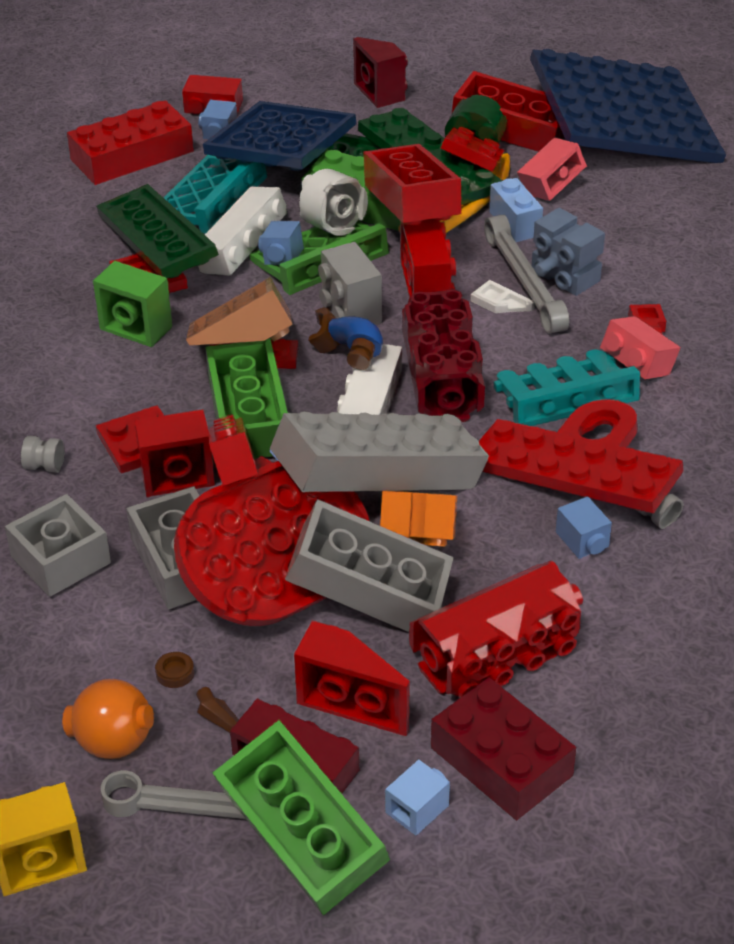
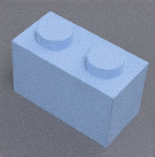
(518, 205)

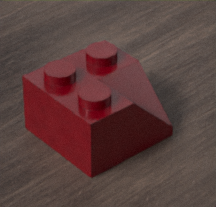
(380, 71)

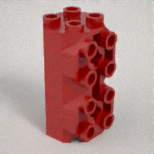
(504, 624)

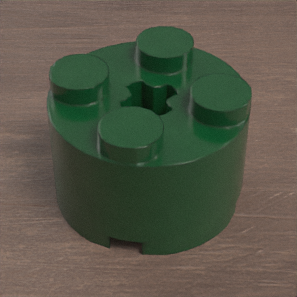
(480, 116)

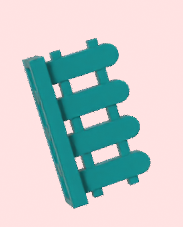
(559, 400)

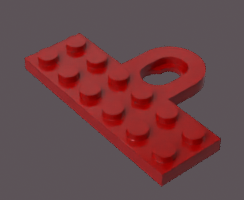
(583, 466)

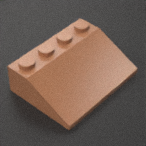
(245, 318)

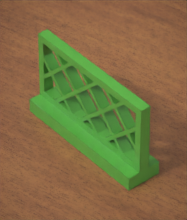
(303, 270)

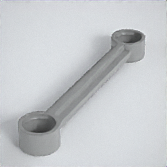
(553, 313)
(163, 798)

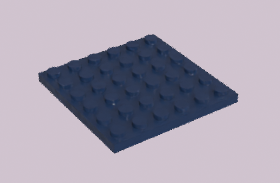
(625, 106)

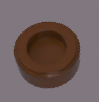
(174, 669)

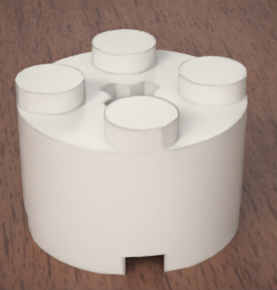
(332, 201)

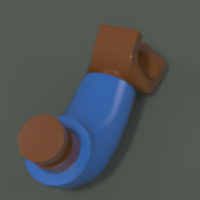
(358, 333)

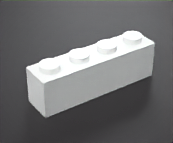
(241, 226)
(374, 387)

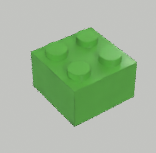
(133, 303)

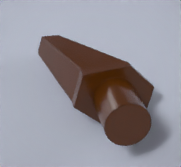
(215, 709)

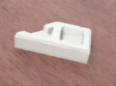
(500, 299)

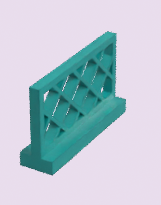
(219, 197)

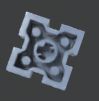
(567, 251)

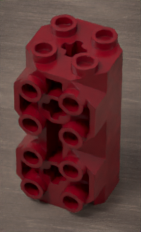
(443, 354)

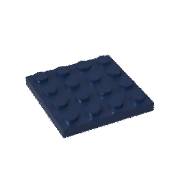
(280, 135)

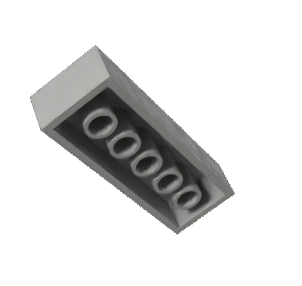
(377, 452)

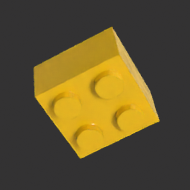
(38, 839)

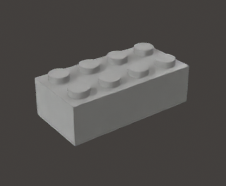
(368, 567)

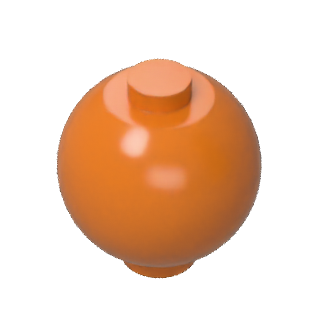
(109, 719)

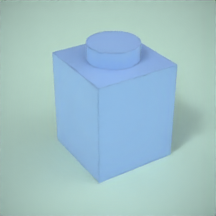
(417, 797)

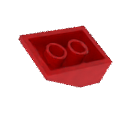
(350, 680)

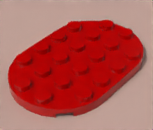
(240, 543)

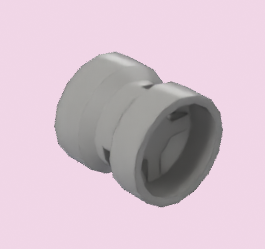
(44, 454)
(667, 511)

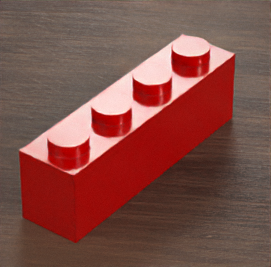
(231, 449)

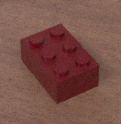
(503, 748)

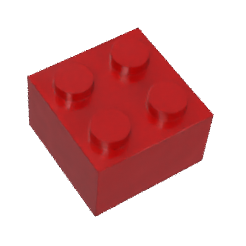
(174, 452)

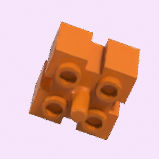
(420, 516)

